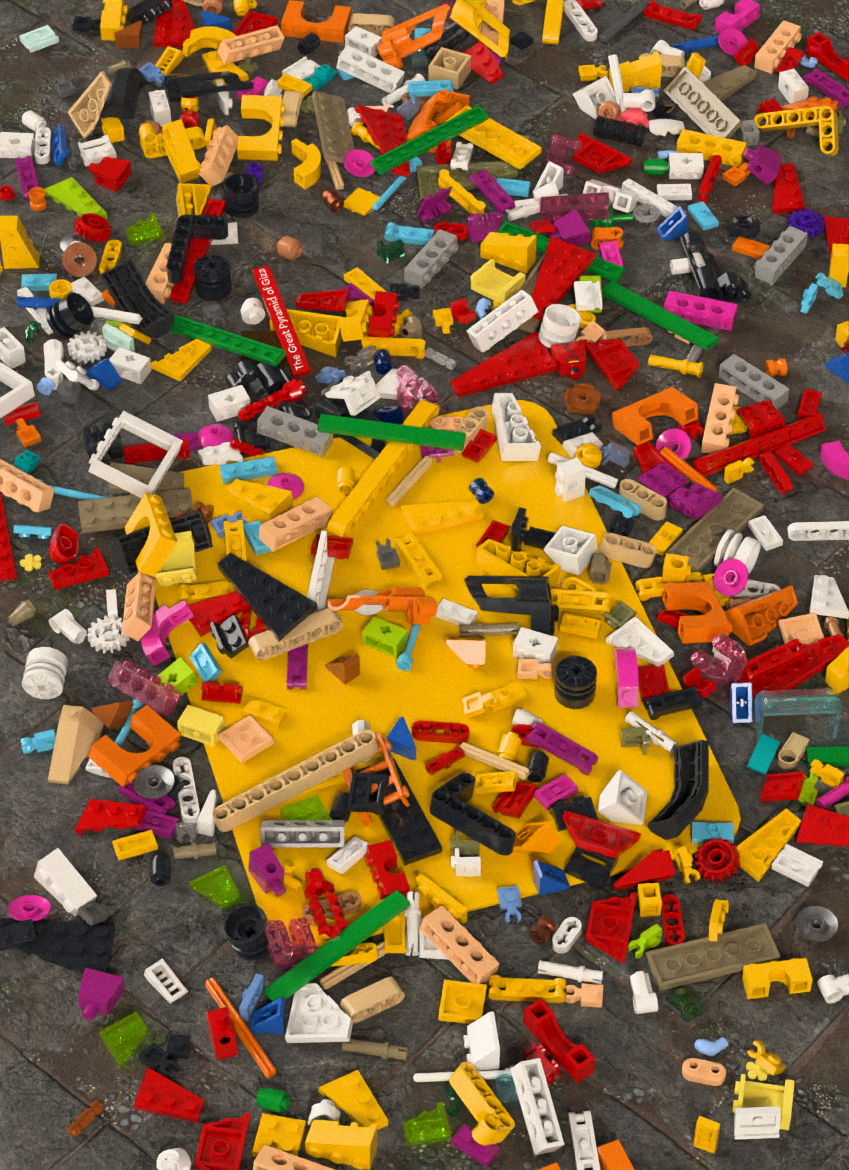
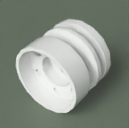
(559, 325)
(733, 547)
(45, 673)

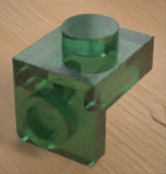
(391, 251)
(687, 1003)

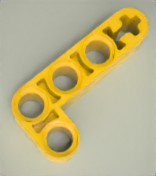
(152, 144)
(483, 1104)

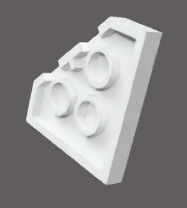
(316, 1018)

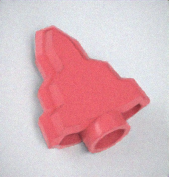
(634, 116)

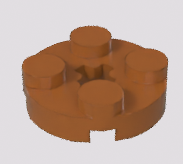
(72, 252)
(576, 405)

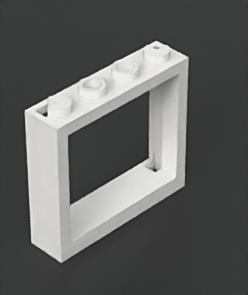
(21, 391)
(145, 431)

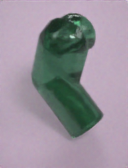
(28, 332)
(455, 1100)

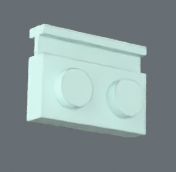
(39, 38)
(117, 338)

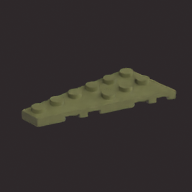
(429, 174)

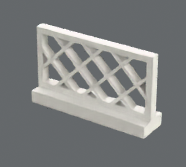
(321, 574)

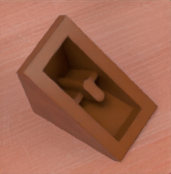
(130, 36)
(345, 667)
(114, 714)

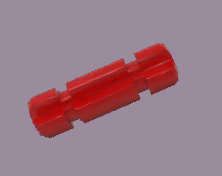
(245, 448)

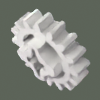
(87, 347)
(108, 634)

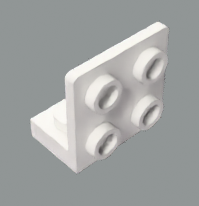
(357, 392)

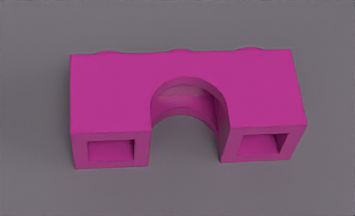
(745, 13)

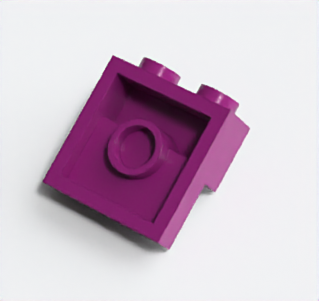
(694, 500)

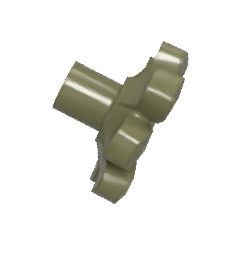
(248, 66)
(307, 105)

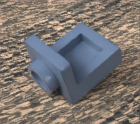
(409, 107)
(616, 454)

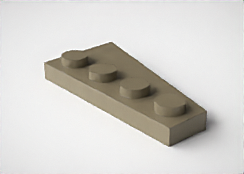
(730, 82)
(171, 480)

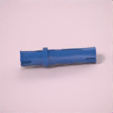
(691, 45)
(36, 302)

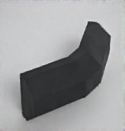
(123, 93)
(134, 296)
(128, 547)
(689, 792)

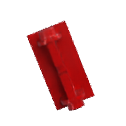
(227, 693)
(550, 1068)

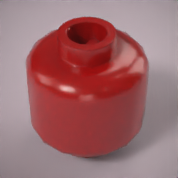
(190, 119)

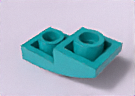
(321, 77)
(27, 461)
(763, 754)

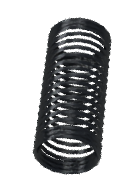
(446, 40)
(599, 127)

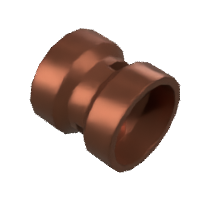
(333, 200)
(541, 932)

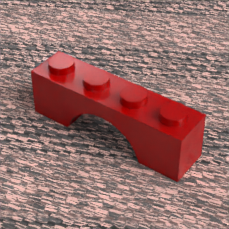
(820, 47)
(543, 1025)

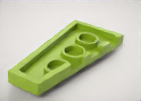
(74, 198)

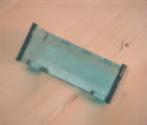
(797, 703)

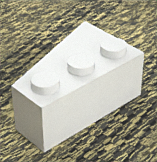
(64, 882)

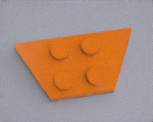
(813, 102)

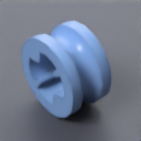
(45, 386)

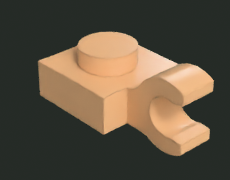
(531, 669)

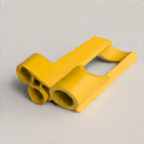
(471, 15)

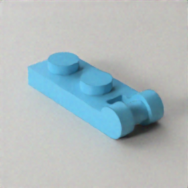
(429, 88)
(407, 234)
(615, 501)

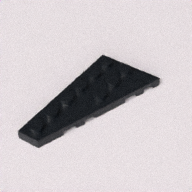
(268, 598)
(70, 943)

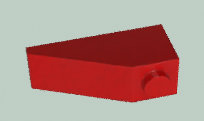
(653, 868)

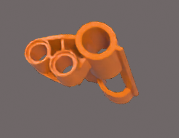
(397, 41)
(394, 599)

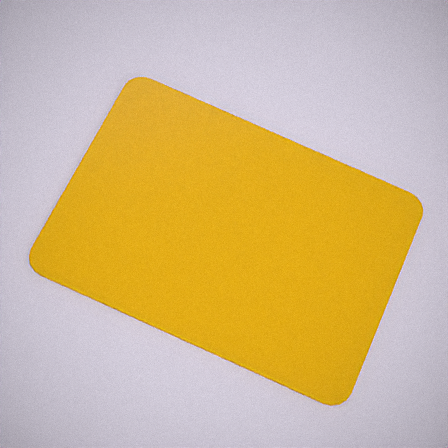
(437, 678)

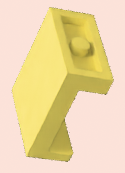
(496, 283)
(181, 563)
(765, 1095)

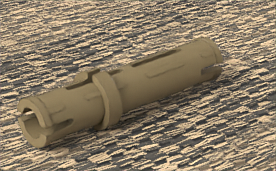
(489, 629)
(376, 1049)

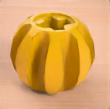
(589, 455)

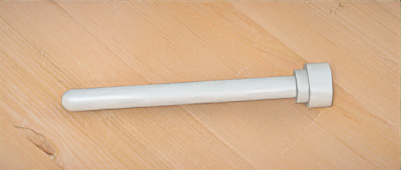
(444, 1076)

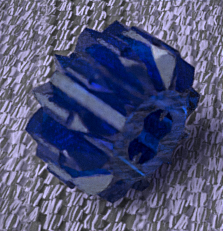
(390, 414)

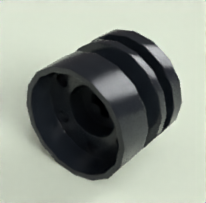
(241, 195)
(212, 278)
(69, 315)
(92, 440)
(575, 682)
(246, 931)

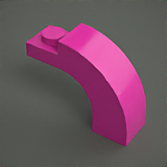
(835, 459)
(163, 623)
(627, 676)

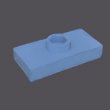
(251, 996)

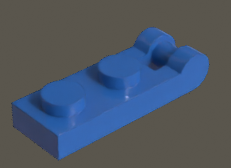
(59, 145)

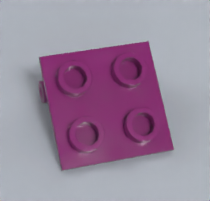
(435, 205)
(481, 226)
(663, 479)

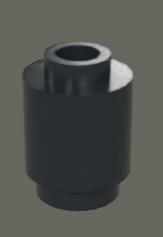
(308, 44)
(538, 766)
(339, 807)
(160, 870)

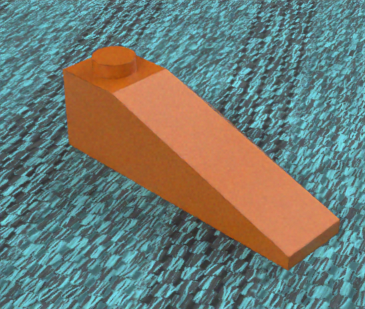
(757, 617)

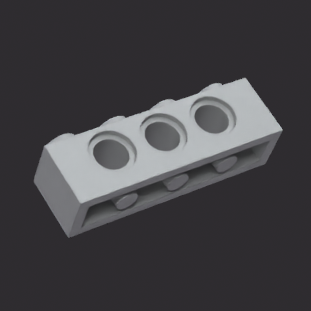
(780, 255)
(430, 258)
(753, 381)
(293, 431)
(303, 833)

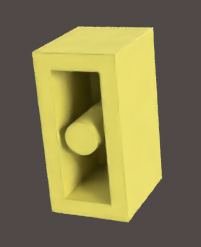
(201, 725)

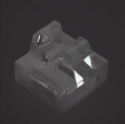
(189, 828)

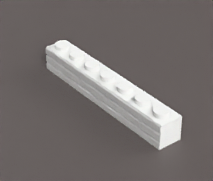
(648, 197)

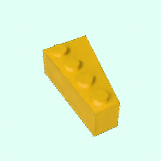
(502, 561)

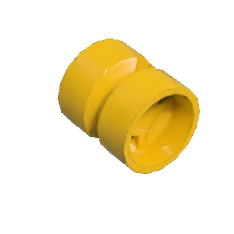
(60, 288)

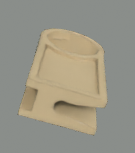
(795, 748)

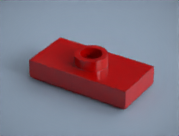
(747, 52)
(790, 60)
(809, 403)
(25, 411)
(793, 459)
(496, 531)
(670, 617)

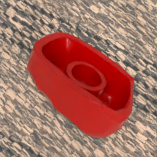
(64, 544)

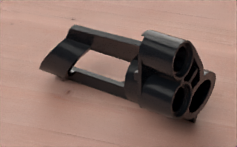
(196, 84)
(709, 278)
(264, 381)
(338, 407)
(532, 599)

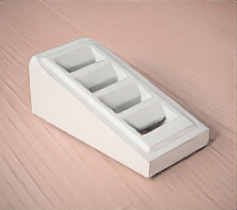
(205, 821)
(150, 975)

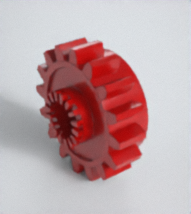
(93, 227)
(717, 870)

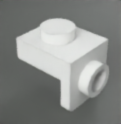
(466, 865)

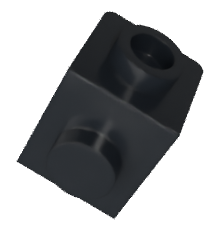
(664, 111)

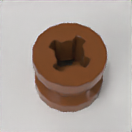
(206, 510)

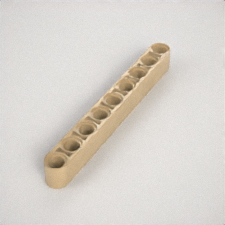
(295, 780)

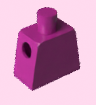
(763, 163)
(571, 229)
(267, 870)
(99, 993)

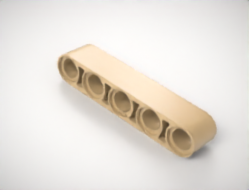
(311, 629)

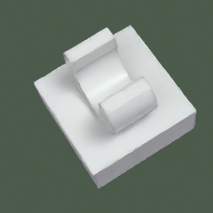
(272, 89)

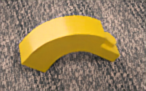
(205, 38)
(310, 170)

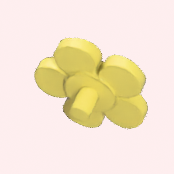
(31, 562)
(756, 1070)

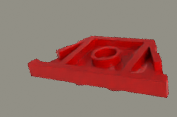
(599, 156)
(613, 360)
(598, 835)
(611, 925)
(222, 1144)

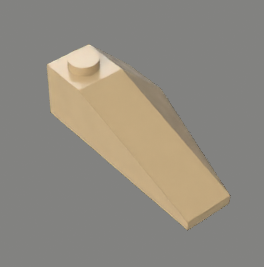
(90, 104)
(73, 742)

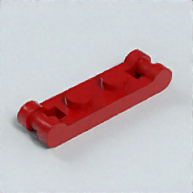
(672, 16)
(710, 176)
(152, 452)
(775, 660)

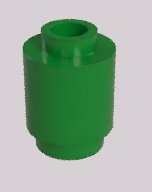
(655, 166)
(273, 1100)

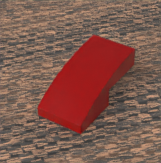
(542, 226)
(480, 446)

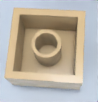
(450, 66)

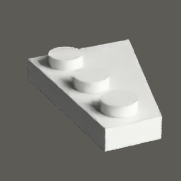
(646, 643)

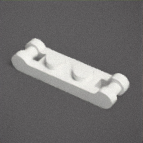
(462, 156)
(583, 1141)

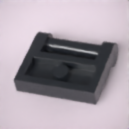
(257, 440)
(519, 530)
(361, 792)
(589, 870)

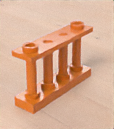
(402, 791)

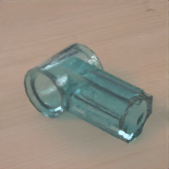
(508, 1094)

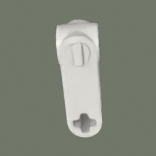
(53, 352)

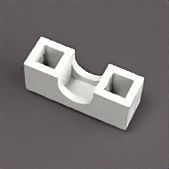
(620, 198)

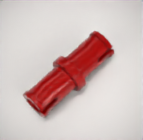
(444, 760)

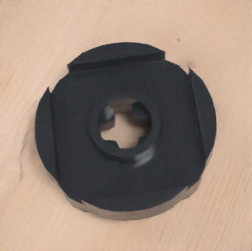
(743, 226)

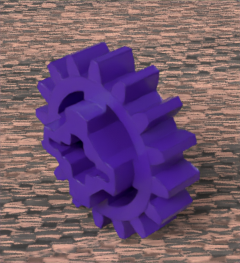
(807, 222)

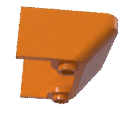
(424, 118)

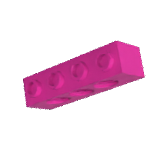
(702, 310)

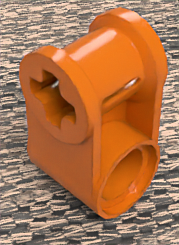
(602, 235)

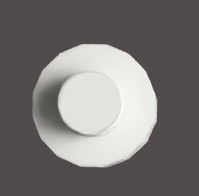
(252, 314)
(324, 1111)
(176, 1160)

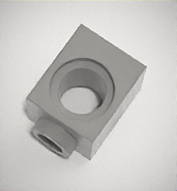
(748, 132)

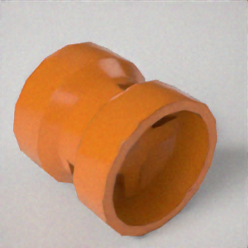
(37, 199)
(776, 367)

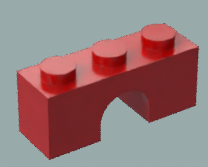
(384, 315)
(382, 858)

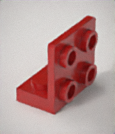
(761, 418)

